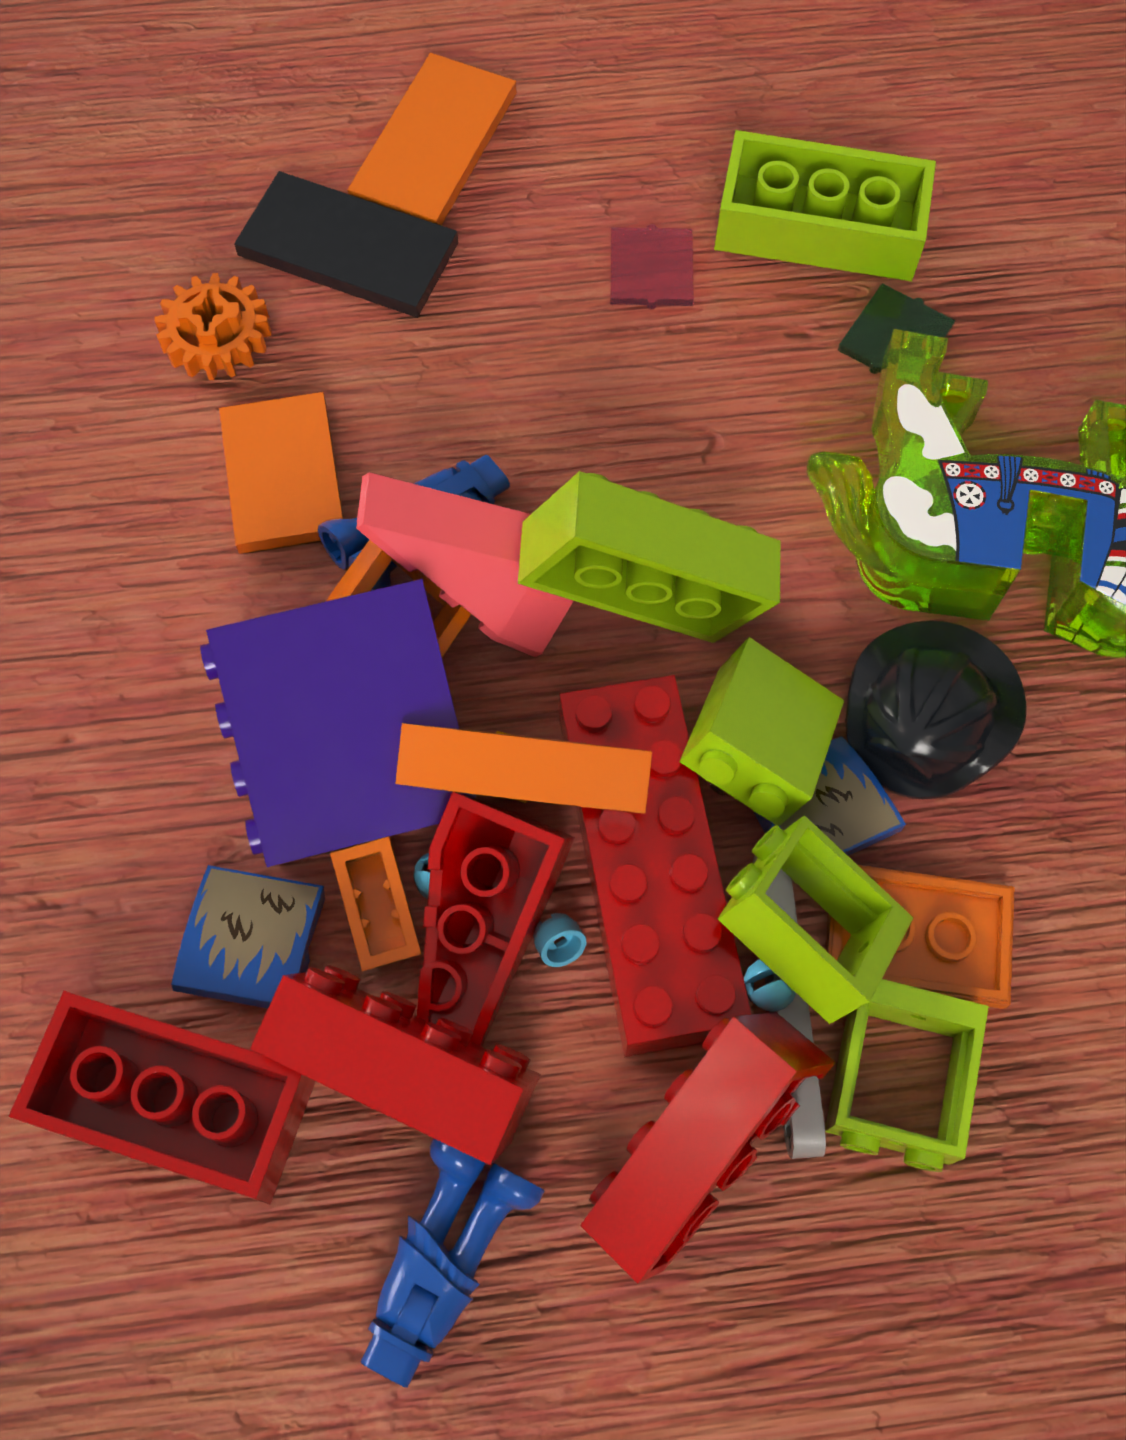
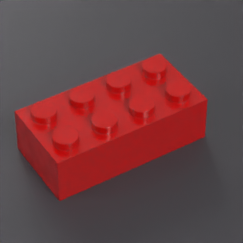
(397, 1061)
(164, 1097)

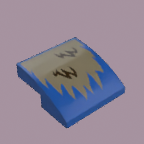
(847, 803)
(246, 935)

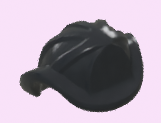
(933, 708)

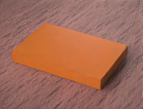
(279, 471)
(956, 938)

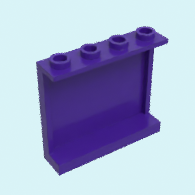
(321, 716)

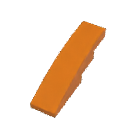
(524, 768)
(375, 903)

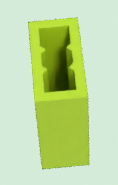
(763, 732)

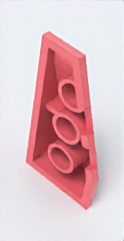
(466, 552)

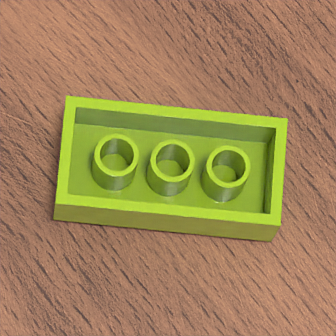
(825, 205)
(648, 559)

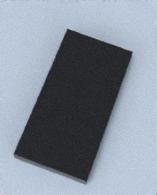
(347, 243)

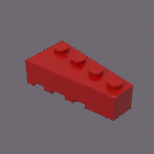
(701, 1140)

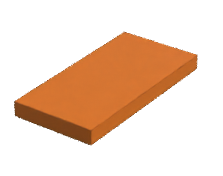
(434, 139)

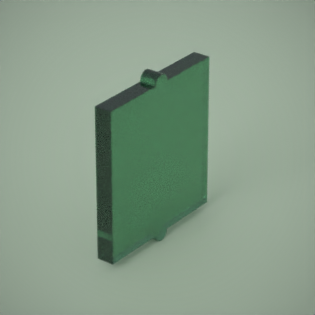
(889, 311)

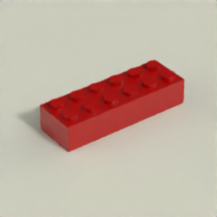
(656, 876)

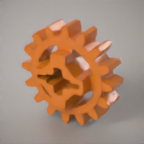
(213, 326)

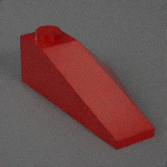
(484, 902)

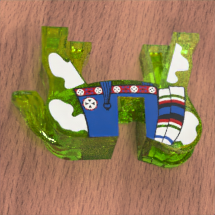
(954, 526)

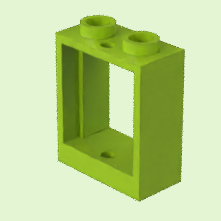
(844, 892)
(929, 1012)

